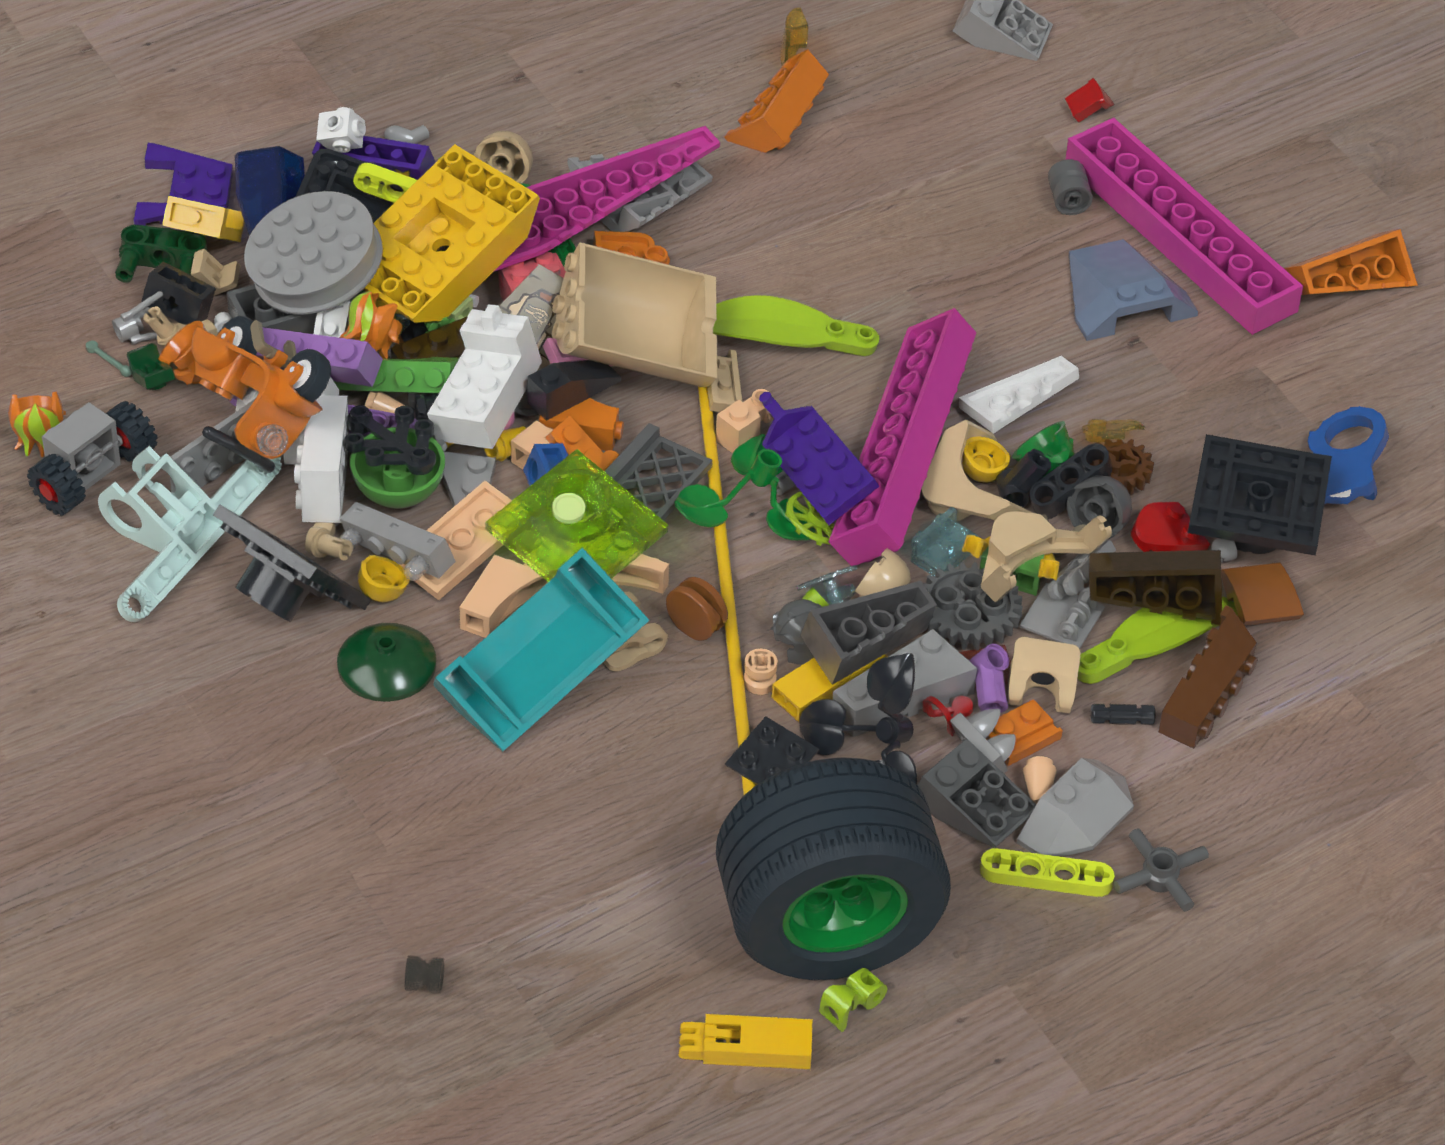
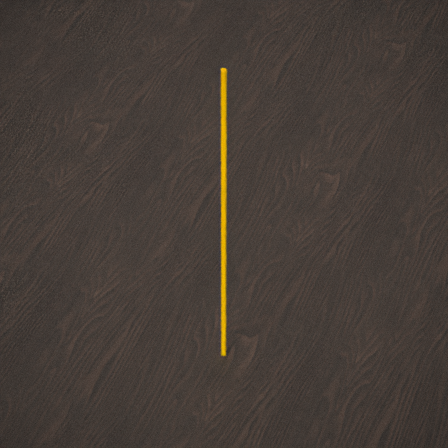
(726, 583)

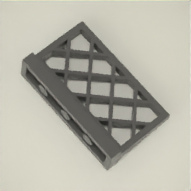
(638, 457)

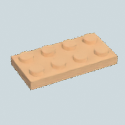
(466, 537)

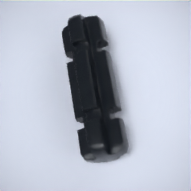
(1122, 714)

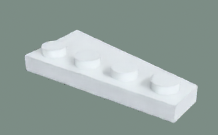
(1014, 396)

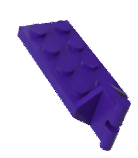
(816, 459)

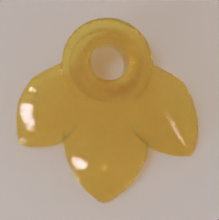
(1099, 429)

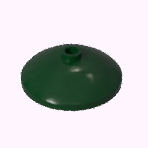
(386, 662)

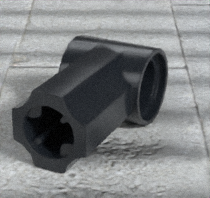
(1017, 482)

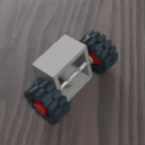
(85, 451)

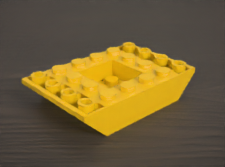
(456, 206)

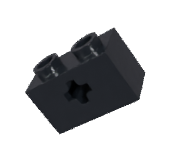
(183, 296)

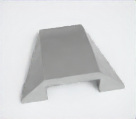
(653, 201)

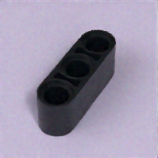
(1075, 467)

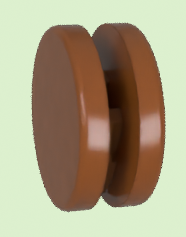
(696, 608)

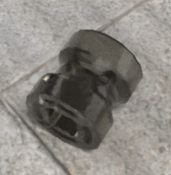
(421, 973)

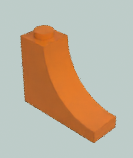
(597, 421)

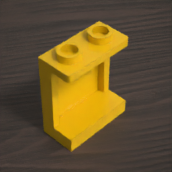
(203, 219)

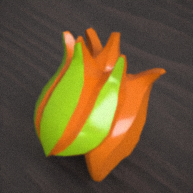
(373, 323)
(33, 417)

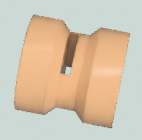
(760, 671)

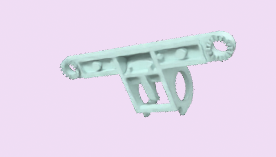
(184, 530)

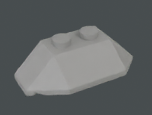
(1077, 810)

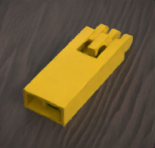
(808, 685)
(762, 1040)

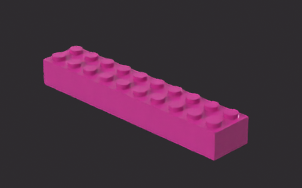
(1185, 227)
(905, 435)

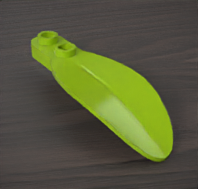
(791, 324)
(1138, 638)

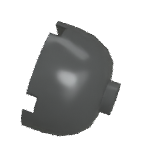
(1100, 497)

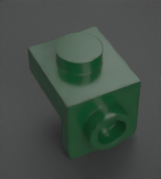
(148, 369)

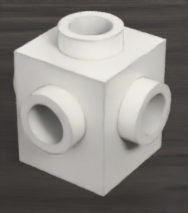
(341, 130)

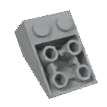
(1003, 27)

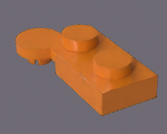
(575, 438)

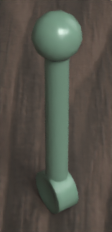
(92, 347)

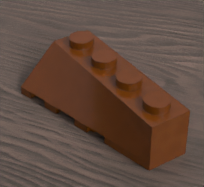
(1210, 681)

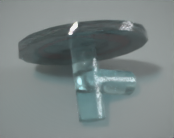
(834, 593)

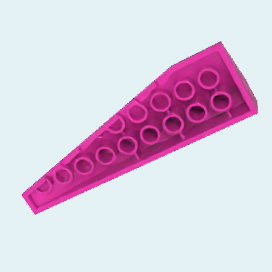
(591, 193)

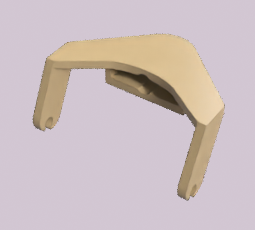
(948, 484)
(1026, 535)

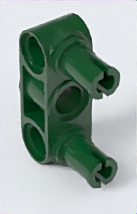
(154, 245)

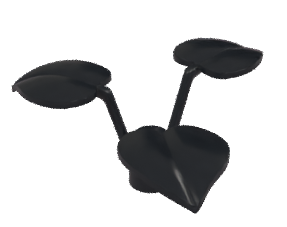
(892, 685)

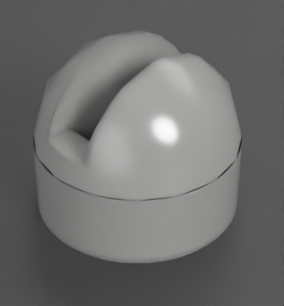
(1227, 548)

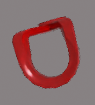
(959, 705)

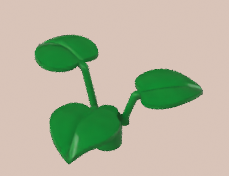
(760, 465)

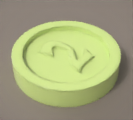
(568, 508)

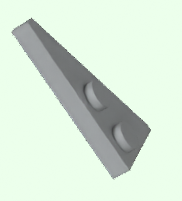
(466, 473)

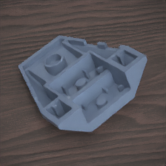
(1118, 282)

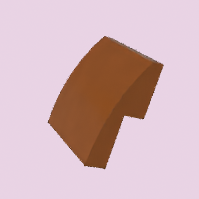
(1262, 593)

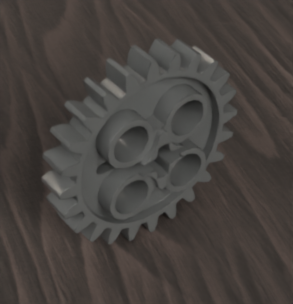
(966, 611)

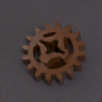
(1129, 464)

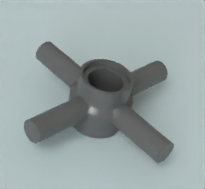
(1161, 869)

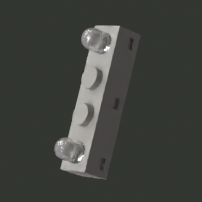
(398, 540)

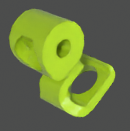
(860, 989)

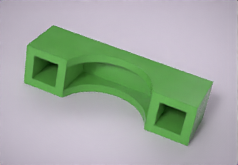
(409, 375)

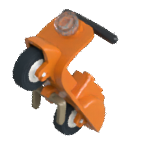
(284, 398)

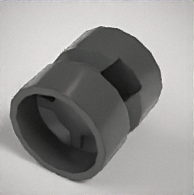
(1070, 187)

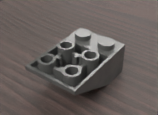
(975, 796)

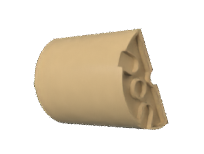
(637, 315)

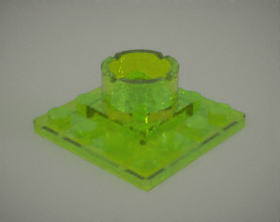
(611, 531)

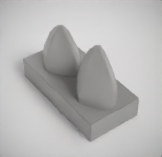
(977, 729)

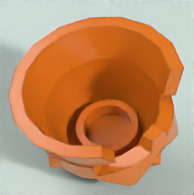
(180, 353)

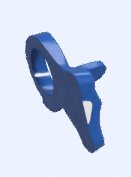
(1350, 468)

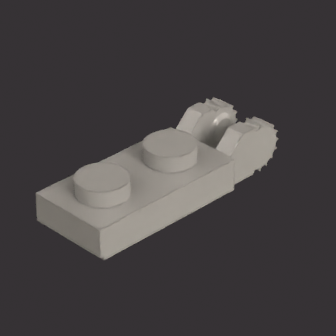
(1075, 574)

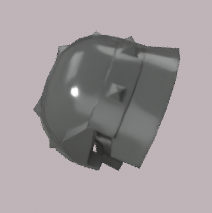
(788, 628)

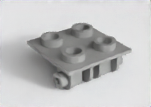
(1065, 619)

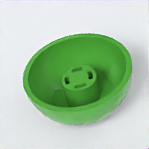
(394, 484)

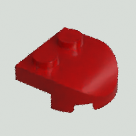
(1165, 528)

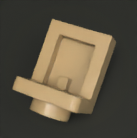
(210, 271)

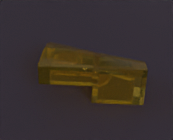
(794, 35)

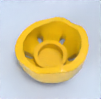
(980, 465)
(382, 586)

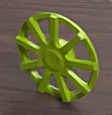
(811, 516)

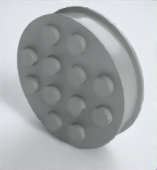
(313, 252)

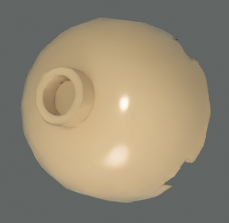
(507, 154)
(884, 575)

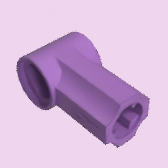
(990, 677)

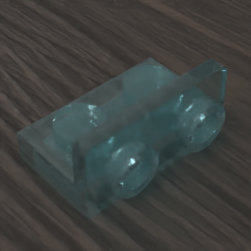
(940, 543)

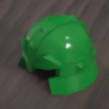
(1053, 443)

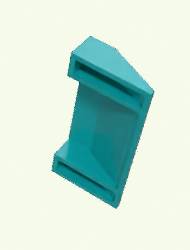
(541, 651)

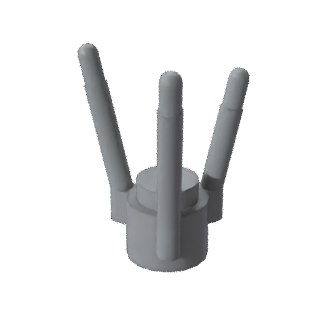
(130, 324)

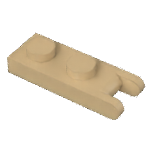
(727, 386)

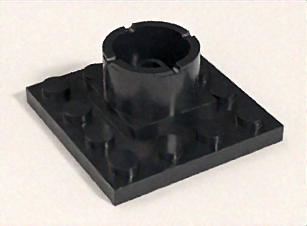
(1260, 496)
(281, 574)

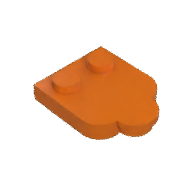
(631, 243)

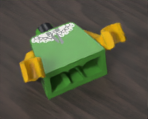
(1027, 575)

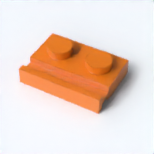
(1031, 727)

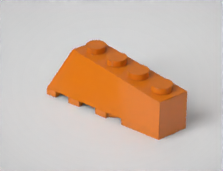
(781, 105)
(1362, 265)

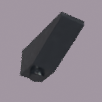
(568, 384)

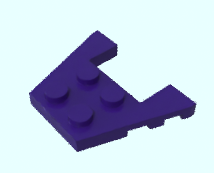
(193, 179)

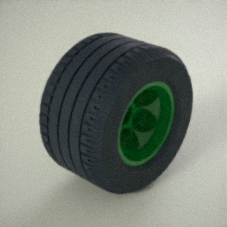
(832, 868)

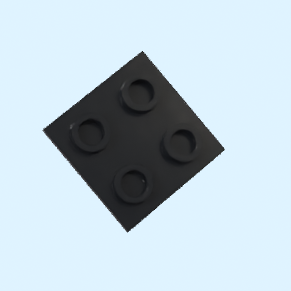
(770, 751)

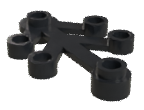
(418, 459)

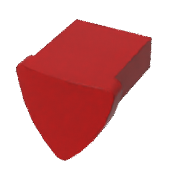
(1088, 100)

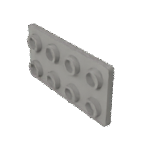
(205, 459)

